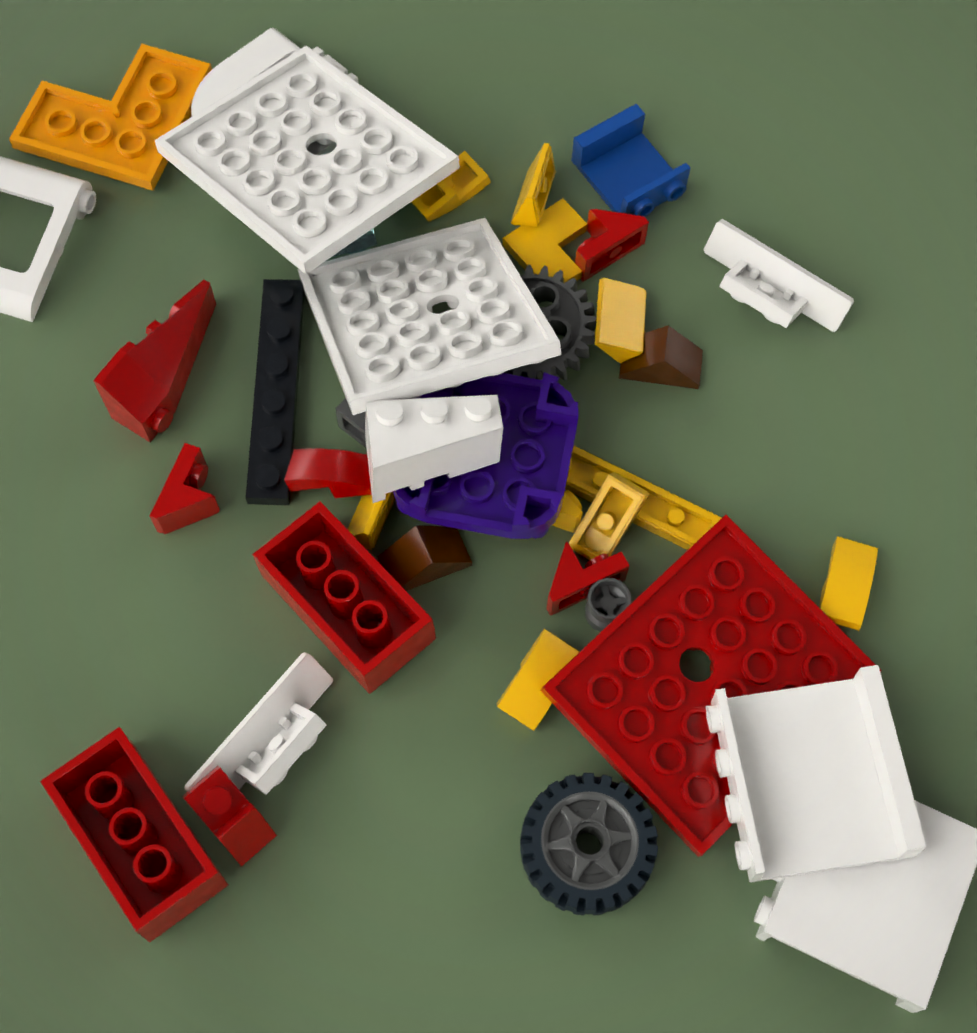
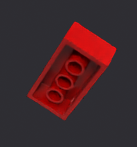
(345, 597)
(134, 835)

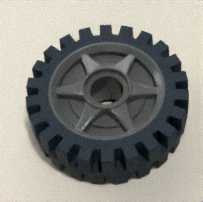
(581, 880)

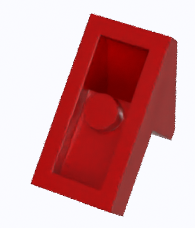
(612, 238)
(179, 499)
(573, 582)
(229, 815)

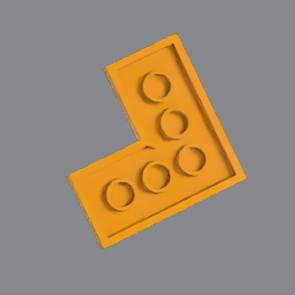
(116, 134)

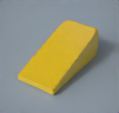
(608, 517)

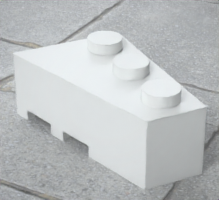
(429, 438)

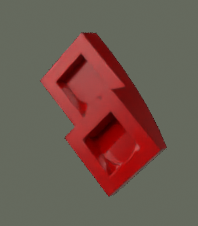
(340, 470)

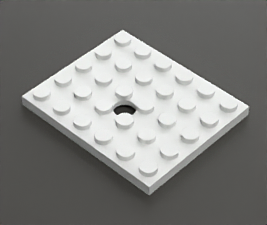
(307, 205)
(382, 321)

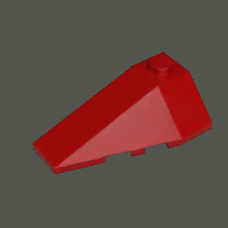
(148, 379)

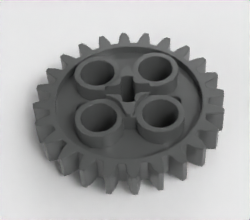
(568, 316)

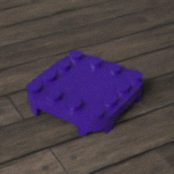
(528, 484)

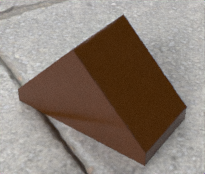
(665, 360)
(425, 555)

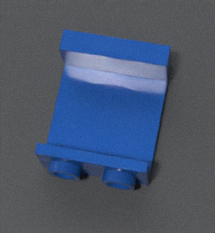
(626, 165)

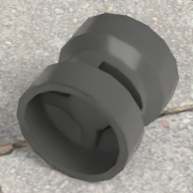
(607, 595)

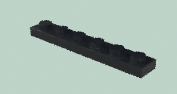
(275, 392)

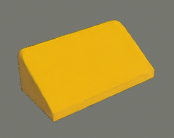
(535, 189)
(620, 319)
(370, 519)

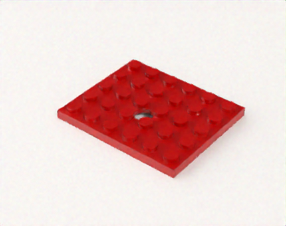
(652, 719)

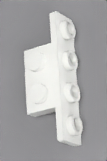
(774, 282)
(273, 731)

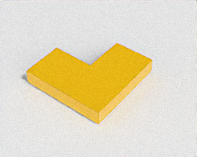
(544, 243)

